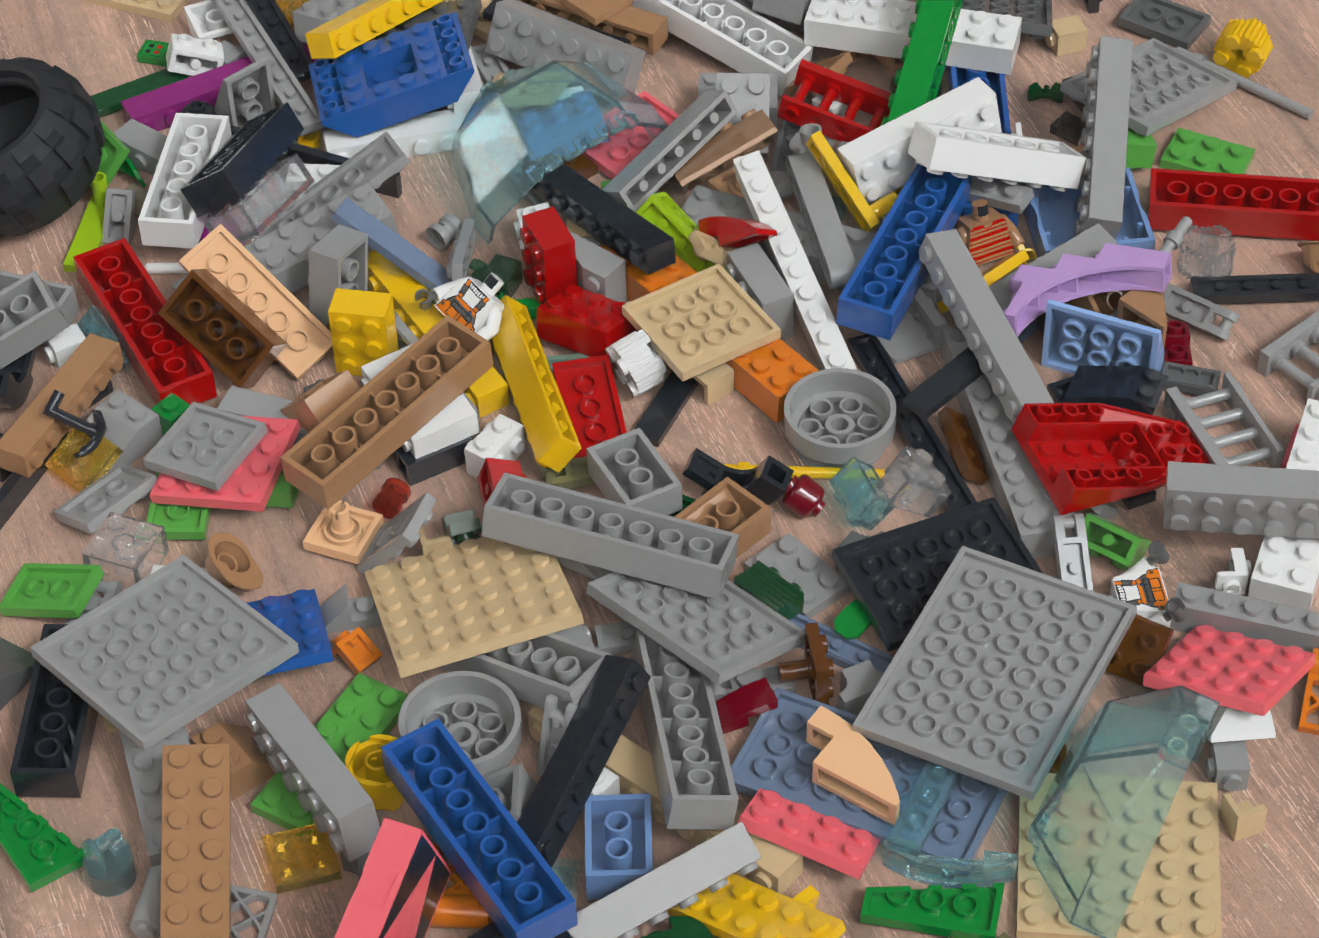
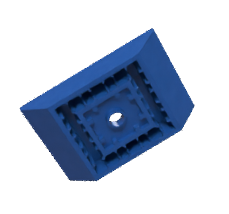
(393, 77)

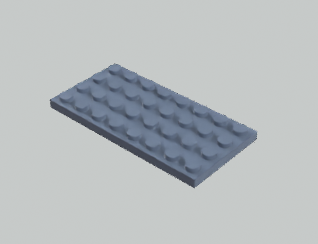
(782, 761)

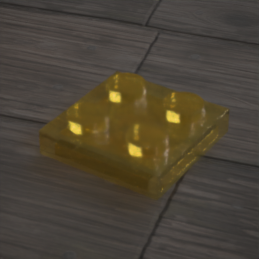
(83, 470)
(300, 858)

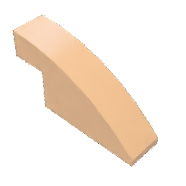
(851, 766)

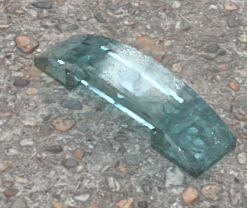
(952, 872)

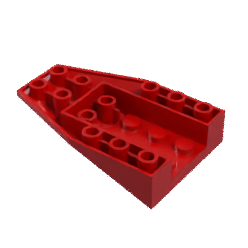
(1100, 451)

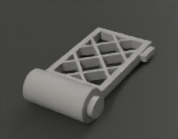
(146, 916)

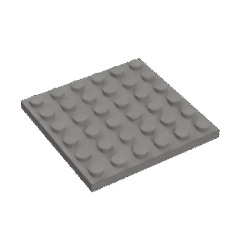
(164, 651)

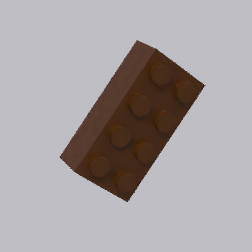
(222, 328)

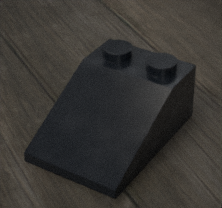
(1118, 386)

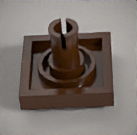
(1140, 649)
(814, 666)

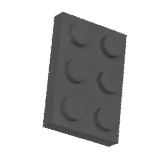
(1165, 21)

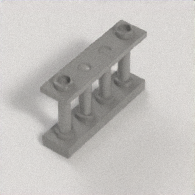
(1291, 345)
(1180, 409)

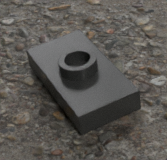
(1191, 378)

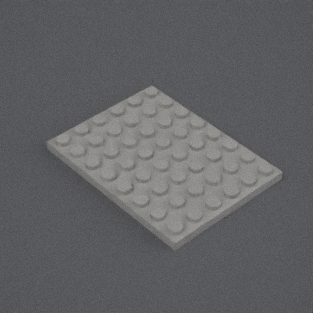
(995, 671)

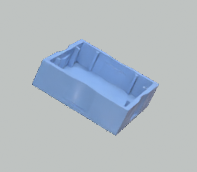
(1053, 218)

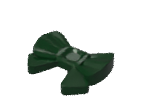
(1035, 92)

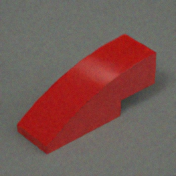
(736, 231)

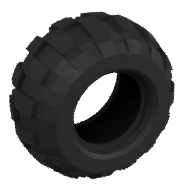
(46, 144)

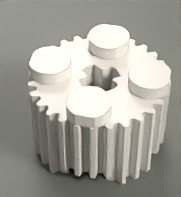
(637, 363)

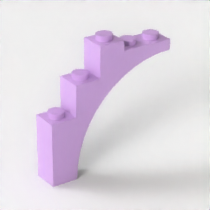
(1078, 276)

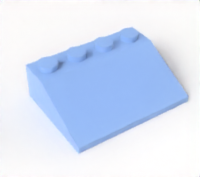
(1094, 339)

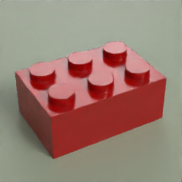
(547, 254)
(582, 321)

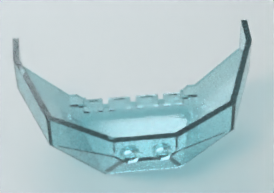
(532, 120)
(1114, 799)

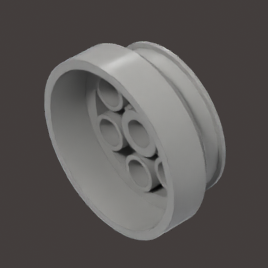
(839, 417)
(476, 712)

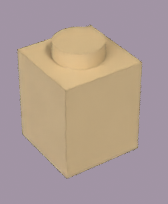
(1067, 35)

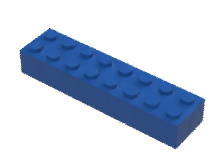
(891, 266)
(478, 834)

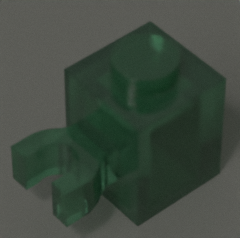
(506, 268)

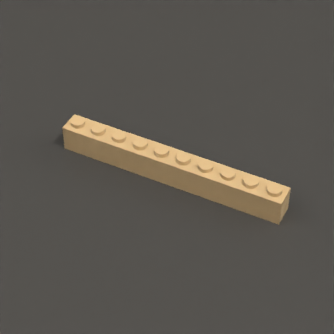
(637, 775)

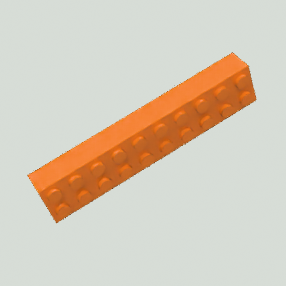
(759, 375)

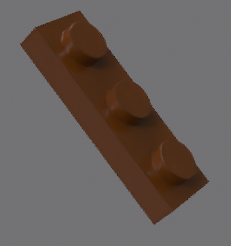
(963, 446)

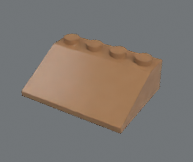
(733, 141)

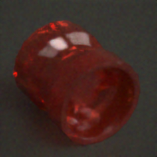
(391, 498)

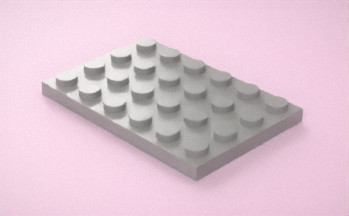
(1162, 86)
(707, 633)

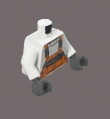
(468, 303)
(1145, 588)

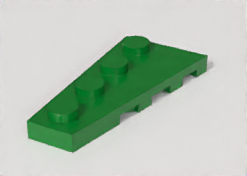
(33, 845)
(936, 911)

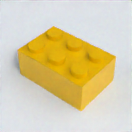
(361, 328)

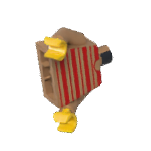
(990, 234)

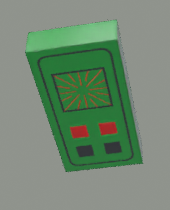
(153, 53)

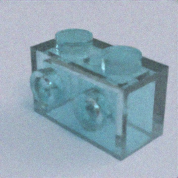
(859, 495)

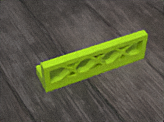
(671, 219)

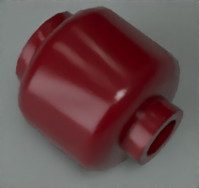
(803, 496)

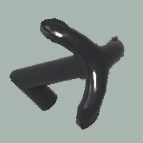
(95, 431)

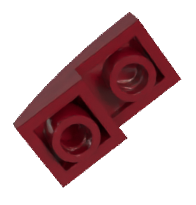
(1177, 343)
(744, 703)

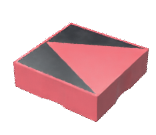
(397, 886)

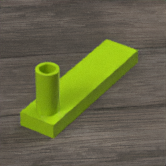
(90, 231)

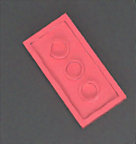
(809, 833)

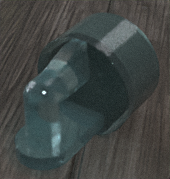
(109, 864)

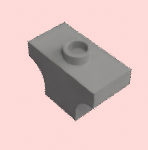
(857, 686)

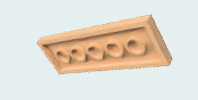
(265, 296)

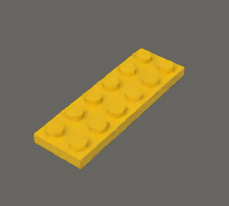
(755, 911)

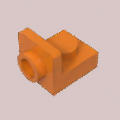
(356, 650)

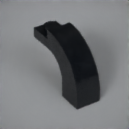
(16, 381)
(765, 481)

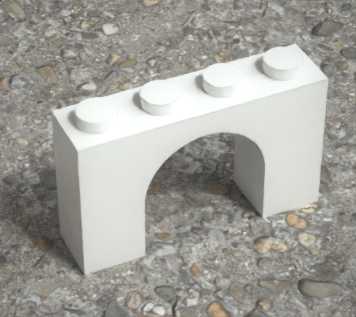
(446, 428)

